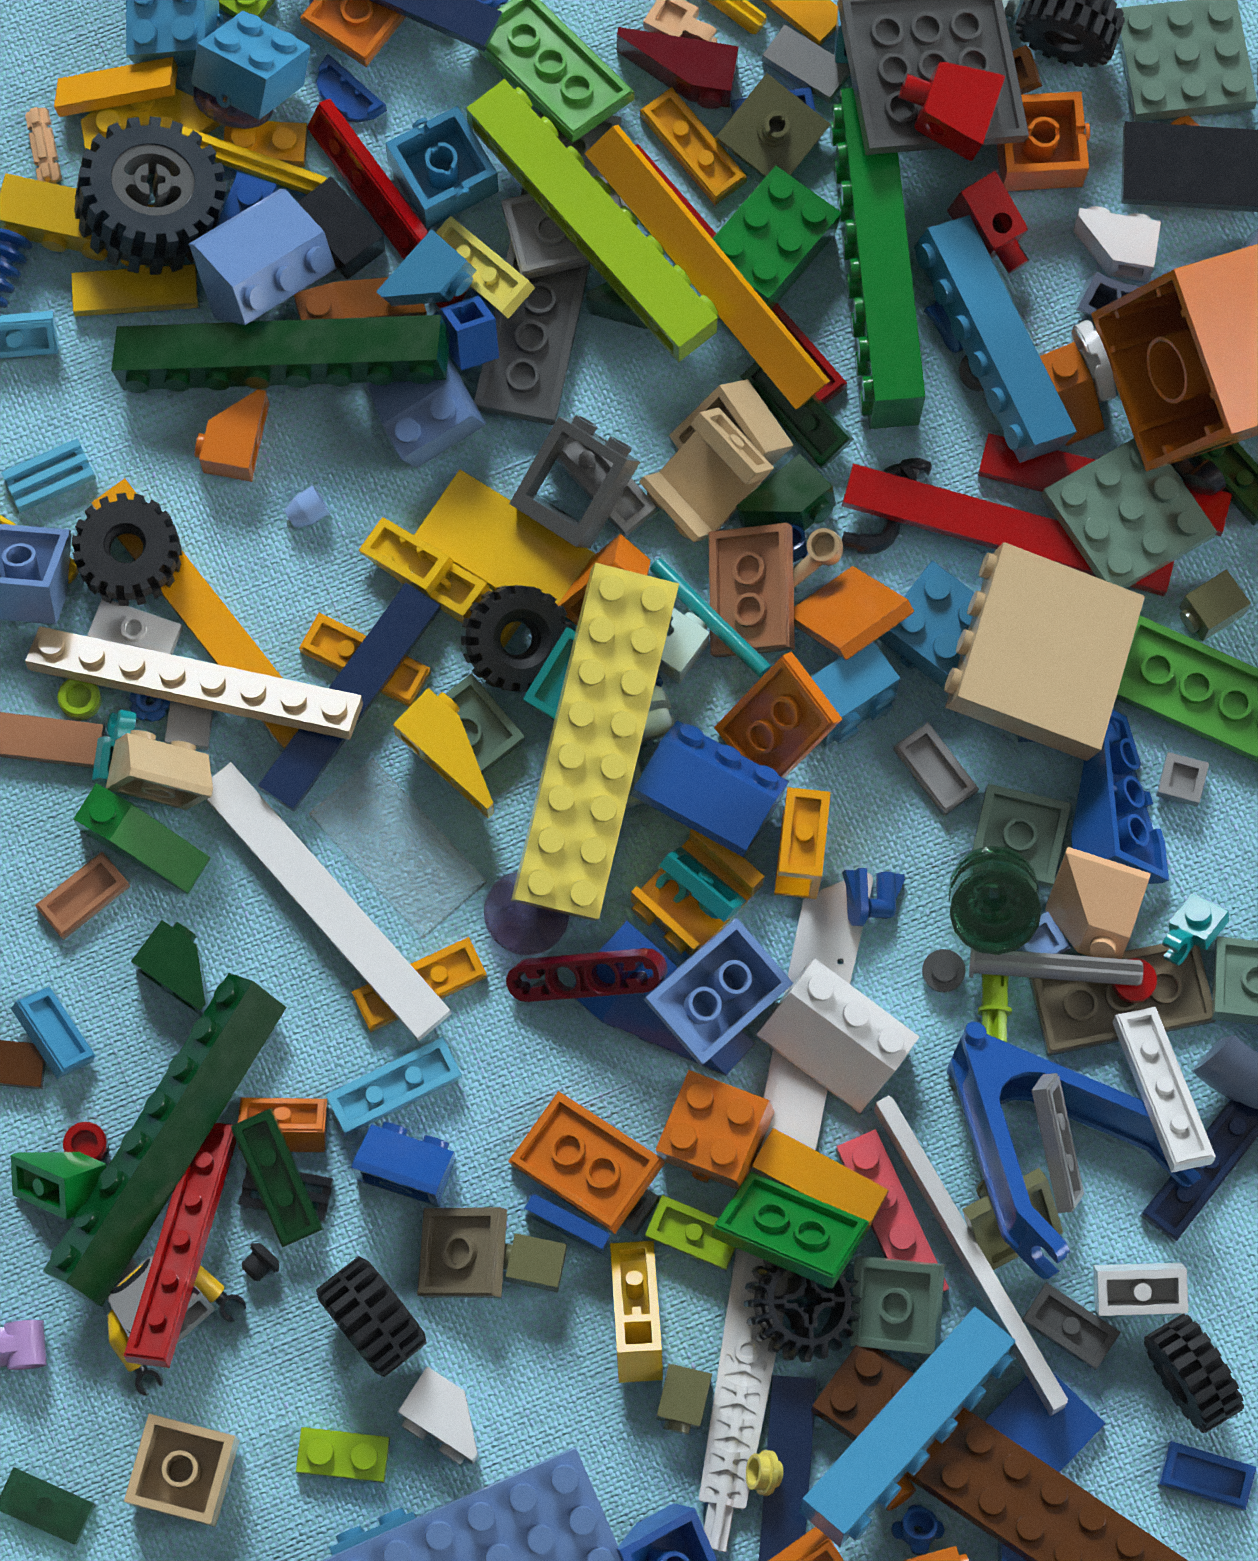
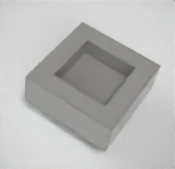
(1182, 779)

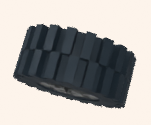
(115, 194)

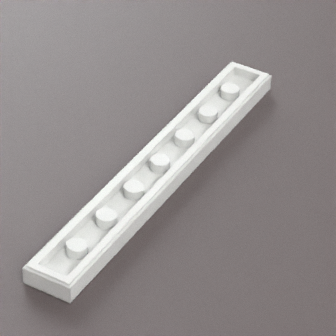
(326, 903)
(970, 1254)

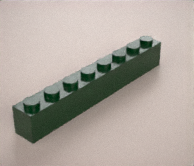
(281, 353)
(164, 1139)

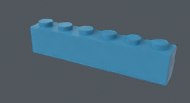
(994, 339)
(907, 1427)

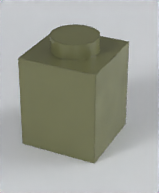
(1213, 605)
(534, 1262)
(683, 1399)

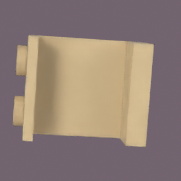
(707, 476)

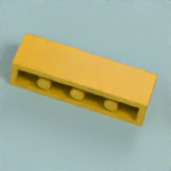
(44, 215)

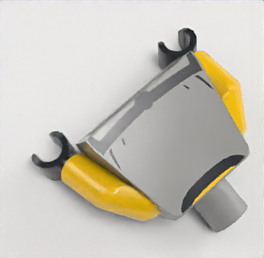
(125, 1302)

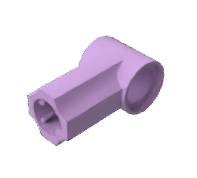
(22, 1345)

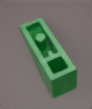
(140, 838)

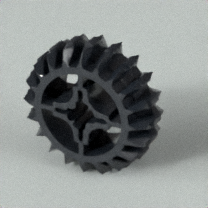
(801, 1319)

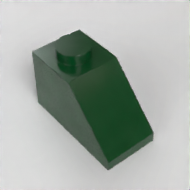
(790, 496)
(174, 964)

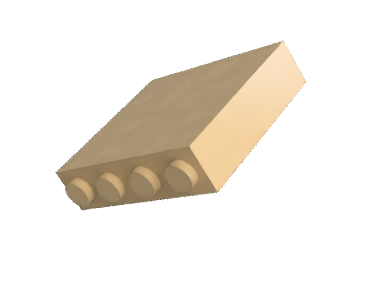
(1043, 651)

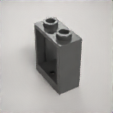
(585, 532)

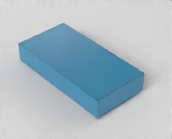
(53, 1032)

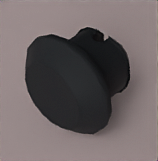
(259, 1262)

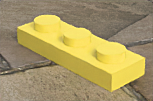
(494, 277)

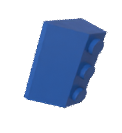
(710, 788)

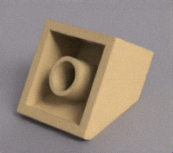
(748, 413)
(159, 770)

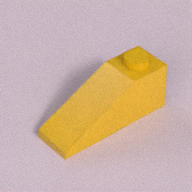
(440, 740)
(636, 1312)

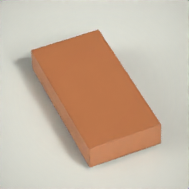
(82, 895)

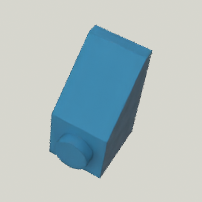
(428, 274)

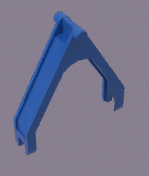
(997, 1072)

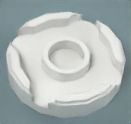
(1095, 358)

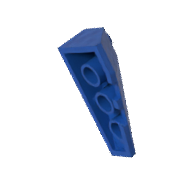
(636, 1017)

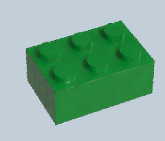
(777, 234)

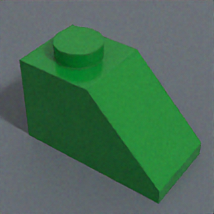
(55, 1180)

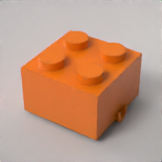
(1054, 150)
(715, 1130)

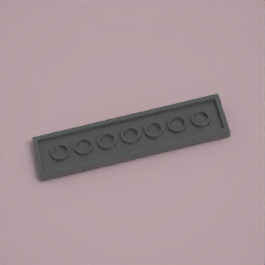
(540, 333)

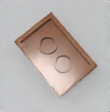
(753, 586)

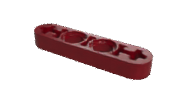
(585, 971)

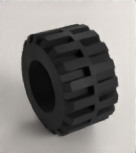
(371, 1316)

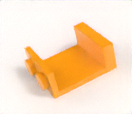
(802, 843)
(684, 922)

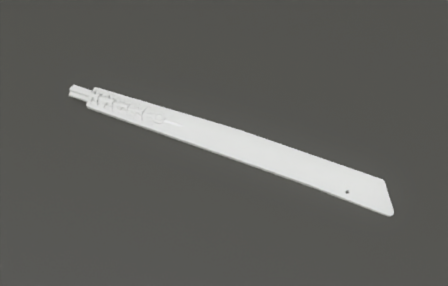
(744, 1362)

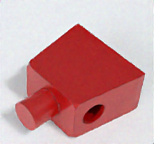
(954, 105)
(994, 218)

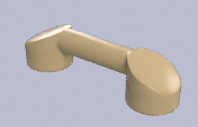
(823, 548)

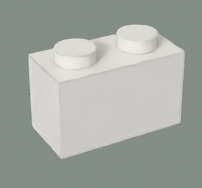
(1140, 1289)

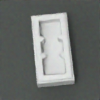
(134, 628)

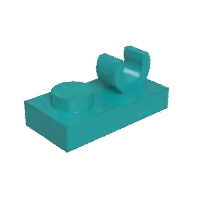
(713, 894)

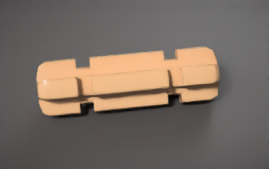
(43, 145)

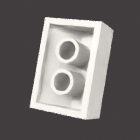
(837, 1035)

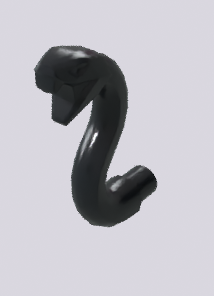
(878, 542)

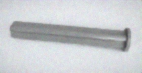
(1058, 967)

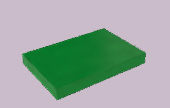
(790, 1229)

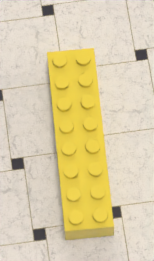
(595, 742)

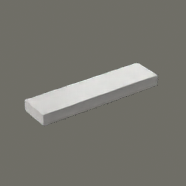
(1163, 1089)

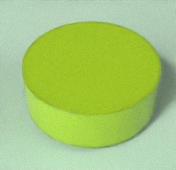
(79, 699)

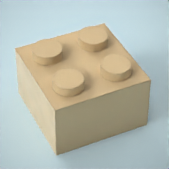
(182, 1470)

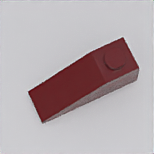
(692, 67)

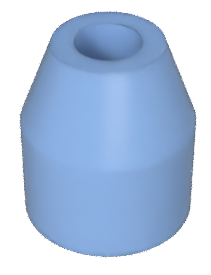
(306, 508)

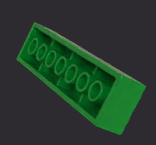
(877, 275)

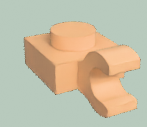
(679, 20)

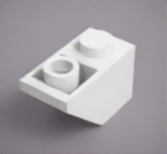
(1119, 242)
(441, 1411)

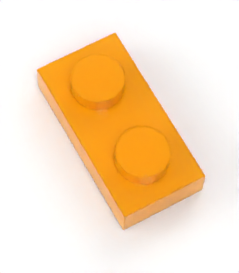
(274, 139)

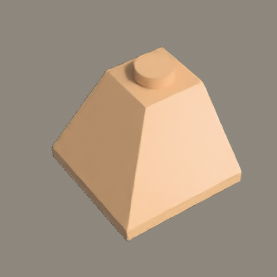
(1096, 903)

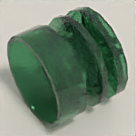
(997, 923)

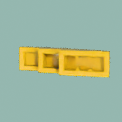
(428, 571)

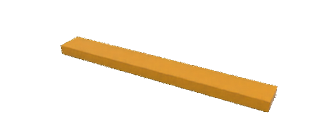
(707, 266)
(206, 616)

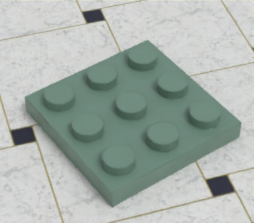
(1186, 59)
(1128, 517)

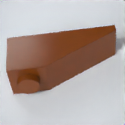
(350, 300)

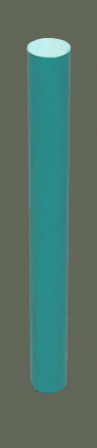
(712, 619)

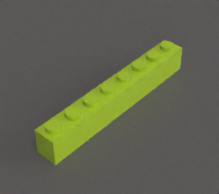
(592, 219)

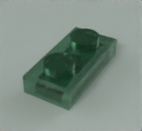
(45, 1506)

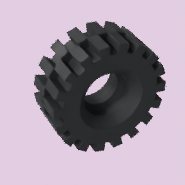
(1071, 29)
(131, 579)
(489, 619)
(1194, 1373)

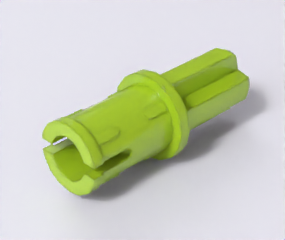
(994, 1005)

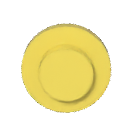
(764, 1472)

